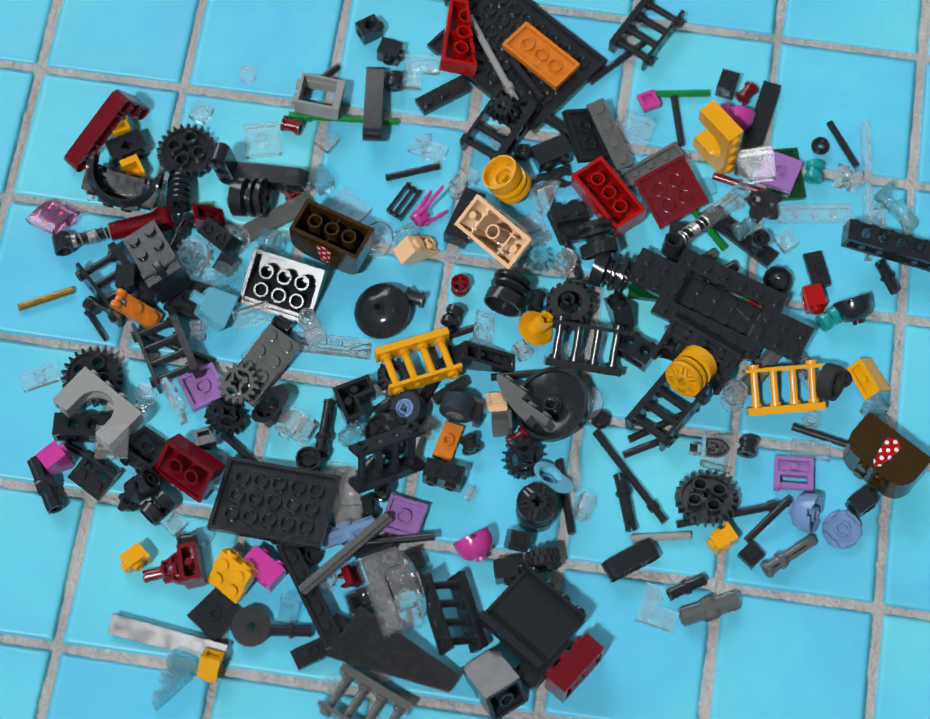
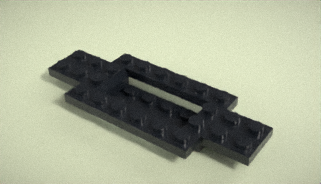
(716, 308)

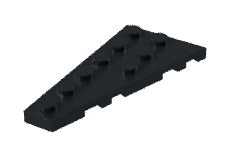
(394, 655)

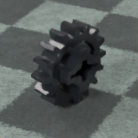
(225, 417)
(514, 460)

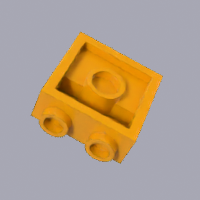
(232, 574)

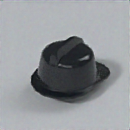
(271, 406)

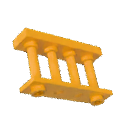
(417, 343)
(775, 405)

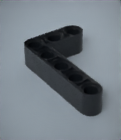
(279, 177)

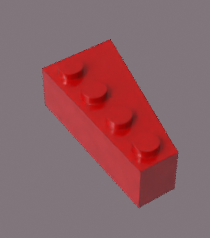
(457, 44)

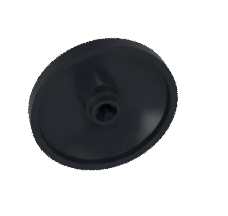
(562, 397)

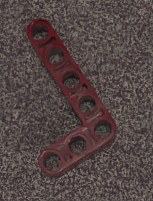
(102, 125)

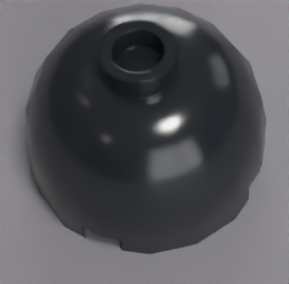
(855, 309)

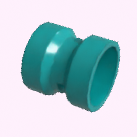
(814, 171)
(828, 319)

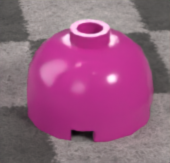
(741, 115)
(475, 545)

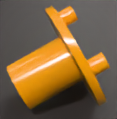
(536, 327)

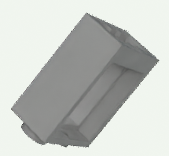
(319, 83)

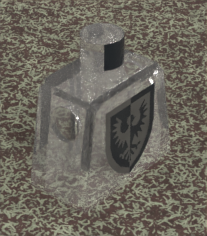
(715, 451)

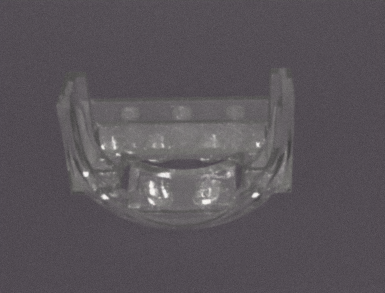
(405, 588)

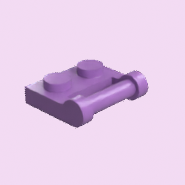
(793, 468)

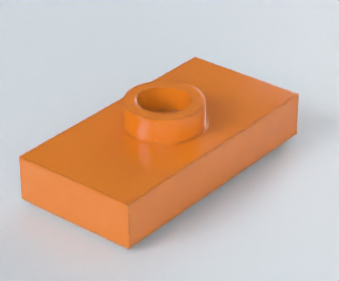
(447, 442)

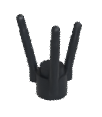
(93, 306)

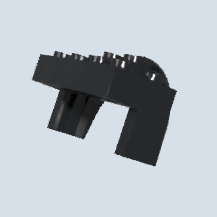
(690, 333)

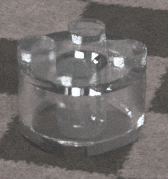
(296, 425)

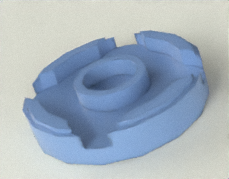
(841, 529)

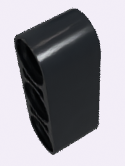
(630, 560)

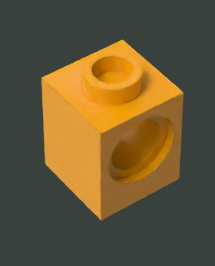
(210, 665)

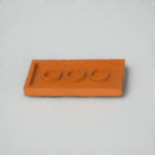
(541, 55)

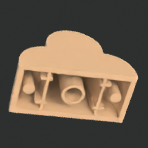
(495, 231)

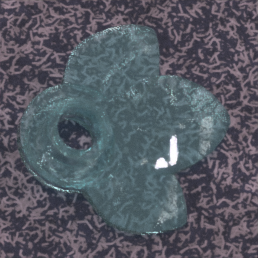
(226, 275)

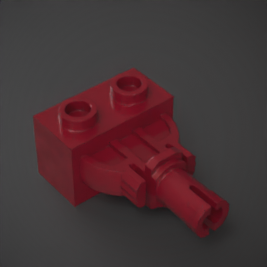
(181, 568)

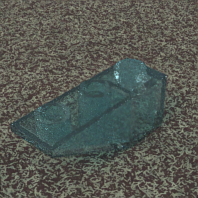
(177, 675)

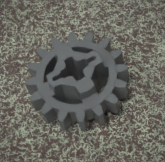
(247, 382)

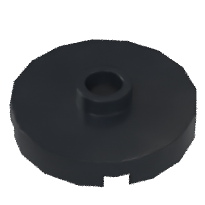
(248, 637)

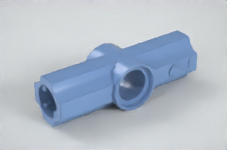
(345, 532)

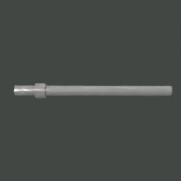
(508, 85)

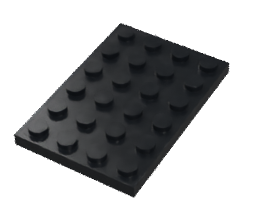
(274, 503)

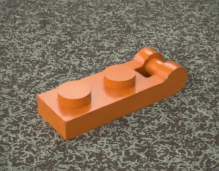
(135, 309)

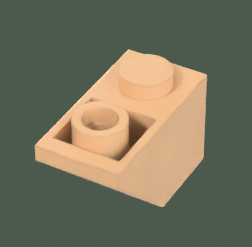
(415, 249)

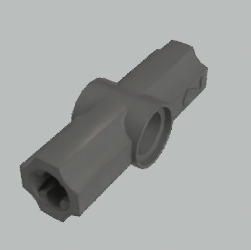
(767, 359)
(709, 609)

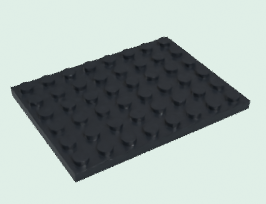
(498, 22)

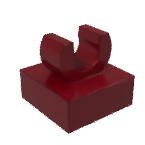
(351, 576)

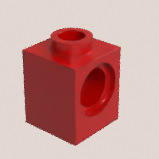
(813, 299)

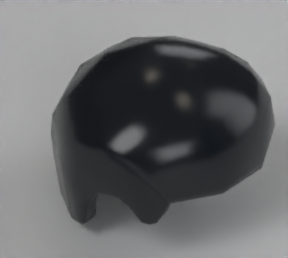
(778, 279)

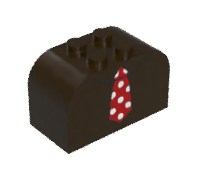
(331, 237)
(884, 458)

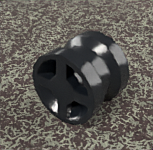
(393, 81)
(470, 444)
(747, 447)

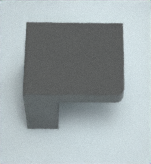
(501, 423)

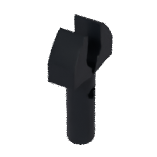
(546, 177)

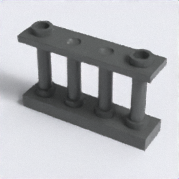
(365, 685)

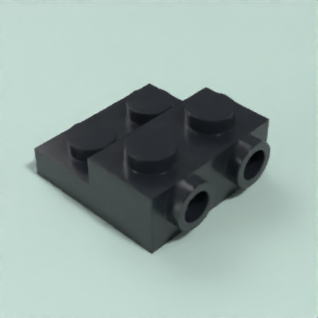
(566, 218)
(144, 449)

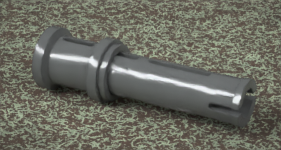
(781, 560)

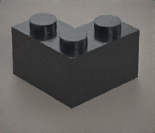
(352, 395)

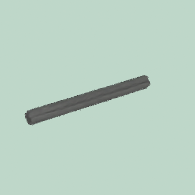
(345, 553)

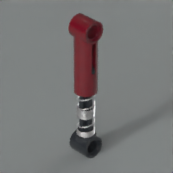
(65, 242)

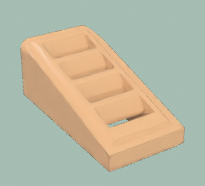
(495, 402)

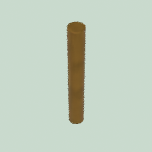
(45, 298)

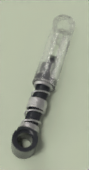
(734, 200)

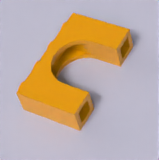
(720, 139)

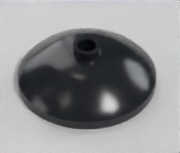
(391, 316)

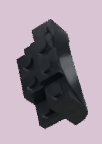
(122, 187)

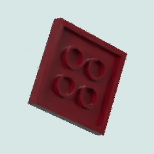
(671, 192)

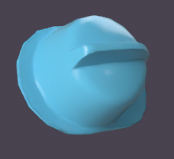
(551, 476)

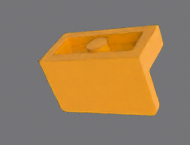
(868, 377)

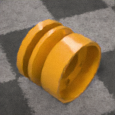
(506, 179)
(691, 370)

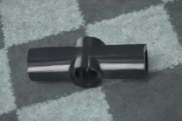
(45, 486)

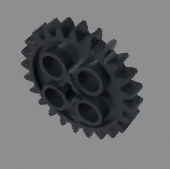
(180, 138)
(89, 360)
(706, 498)

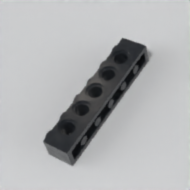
(884, 242)

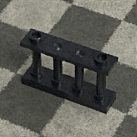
(638, 16)
(508, 142)
(114, 255)
(184, 351)
(592, 364)
(647, 404)
(391, 471)
(466, 609)

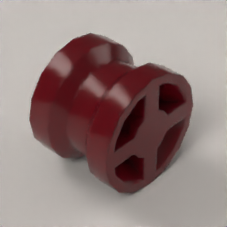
(460, 280)

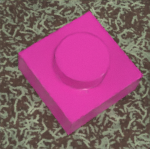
(648, 101)

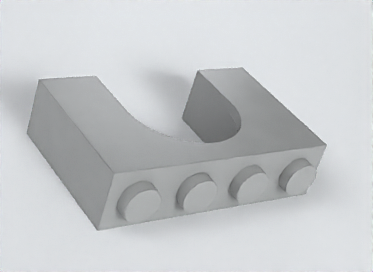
(89, 386)

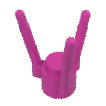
(421, 215)

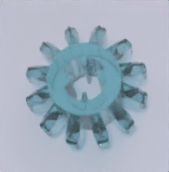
(538, 264)

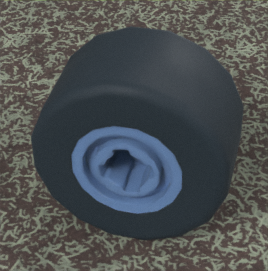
(409, 407)

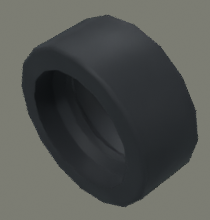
(830, 381)

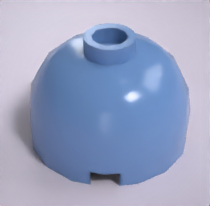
(805, 512)

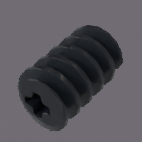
(178, 192)

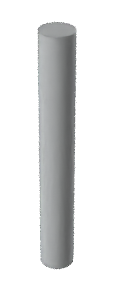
(661, 536)

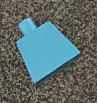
(213, 306)

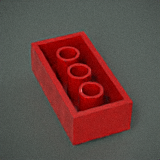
(608, 196)

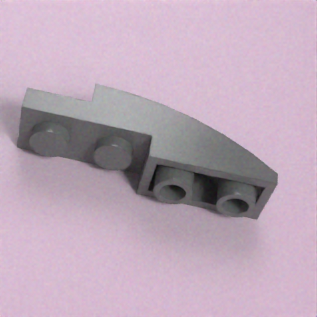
(521, 403)

